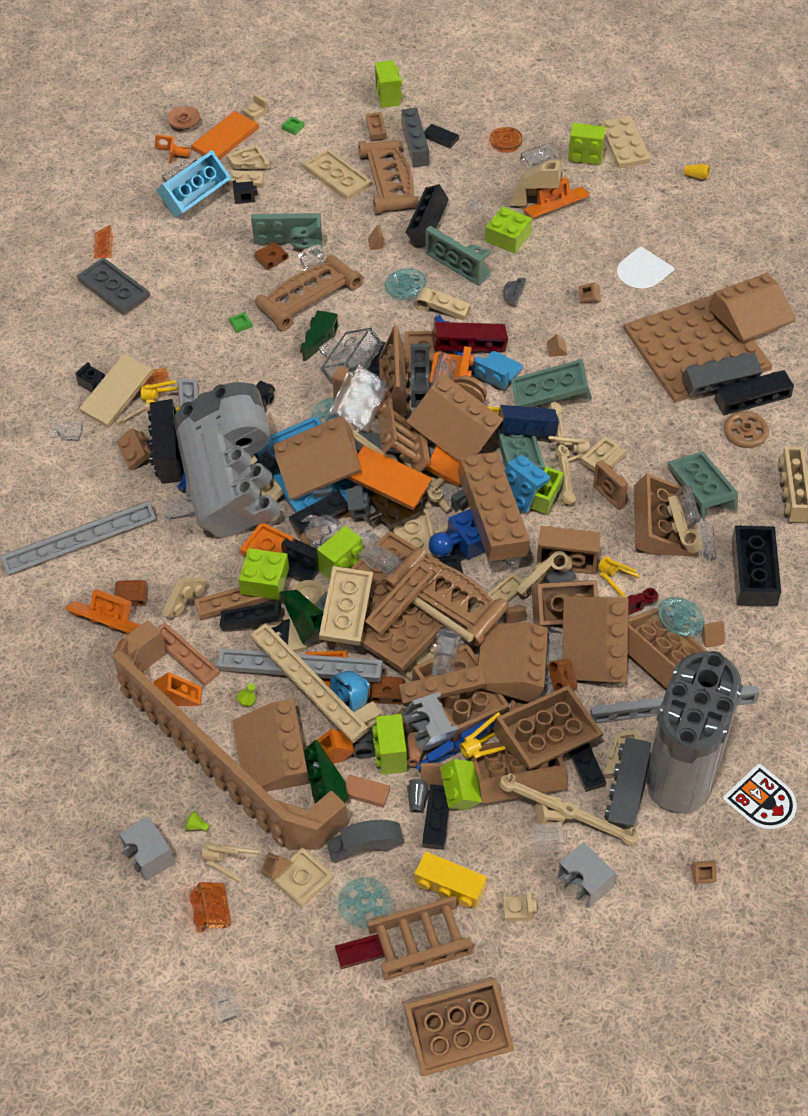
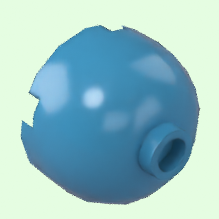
(350, 689)

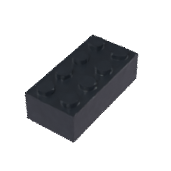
(164, 442)
(756, 565)

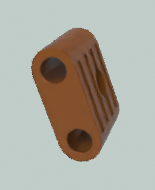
(271, 255)
(132, 590)
(562, 674)
(387, 690)

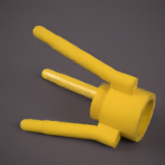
(150, 392)
(610, 567)
(472, 745)

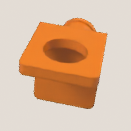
(174, 150)

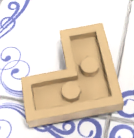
(184, 589)

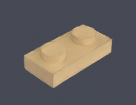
(245, 176)

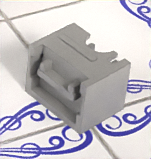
(430, 721)
(147, 847)
(588, 872)

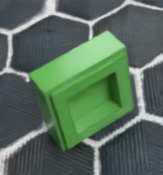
(293, 125)
(240, 322)

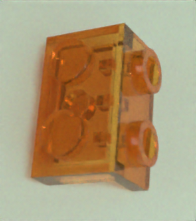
(210, 906)

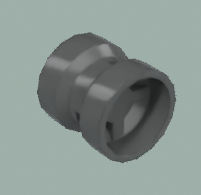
(364, 747)

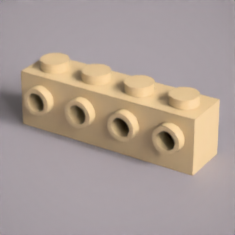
(795, 481)

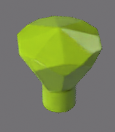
(247, 696)
(194, 822)

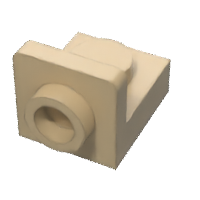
(257, 108)
(519, 907)

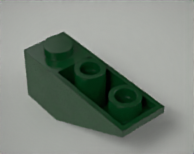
(322, 329)
(304, 615)
(323, 773)

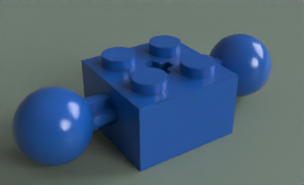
(460, 531)

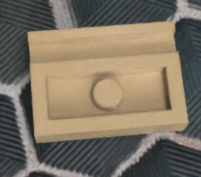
(604, 450)

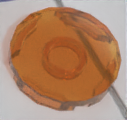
(506, 139)

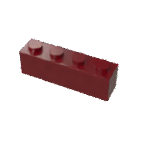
(479, 336)

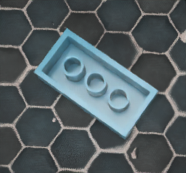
(193, 183)

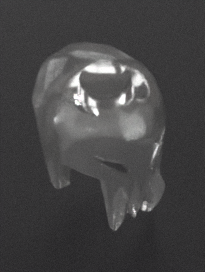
(321, 528)

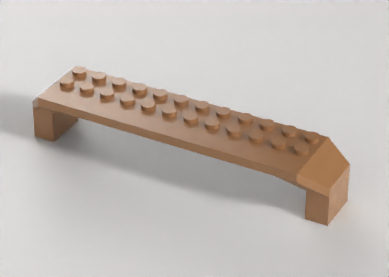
(287, 823)

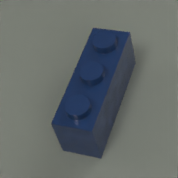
(528, 421)

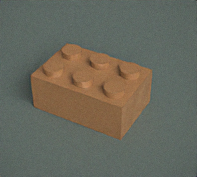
(577, 544)
(548, 598)

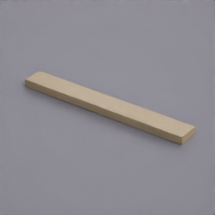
(505, 589)
(309, 683)

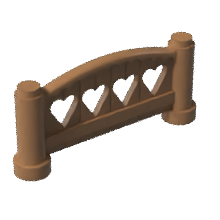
(386, 198)
(282, 312)
(477, 621)

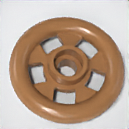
(739, 440)

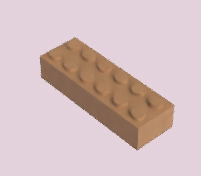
(493, 506)

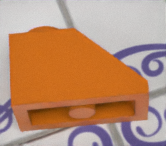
(179, 690)
(336, 745)

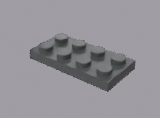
(113, 285)

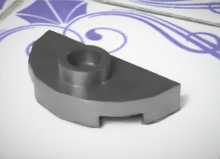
(513, 290)

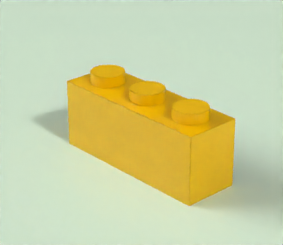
(450, 880)

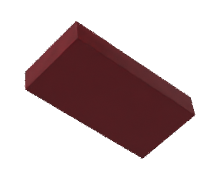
(359, 951)

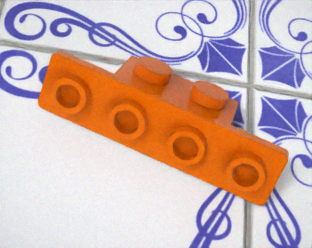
(555, 198)
(106, 609)

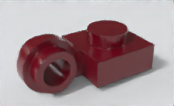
(637, 602)

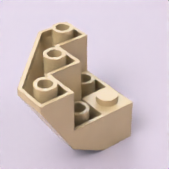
(544, 175)

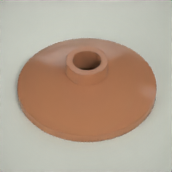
(183, 117)

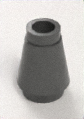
(417, 794)

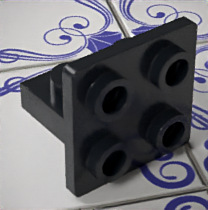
(301, 559)

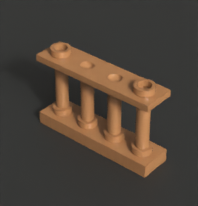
(395, 430)
(415, 959)

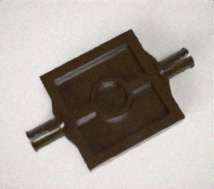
(392, 512)

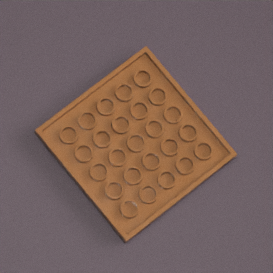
(685, 338)
(413, 628)

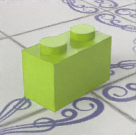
(547, 494)
(460, 784)

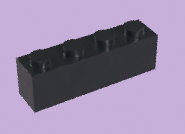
(427, 214)
(753, 392)

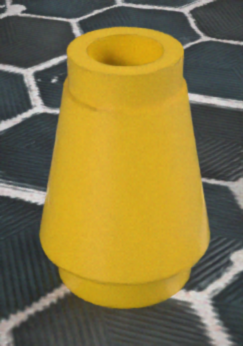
(698, 171)

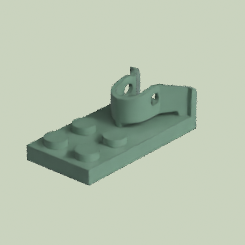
(288, 228)
(457, 256)
(552, 384)
(516, 445)
(706, 481)

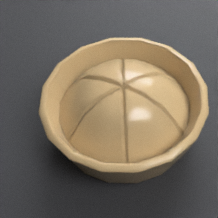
(310, 589)

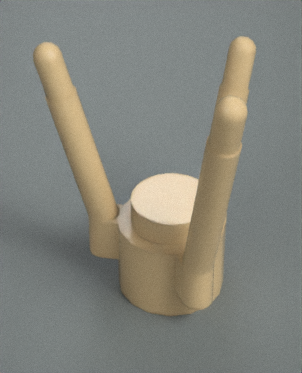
(579, 446)
(215, 852)

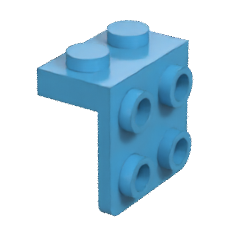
(496, 369)
(525, 480)

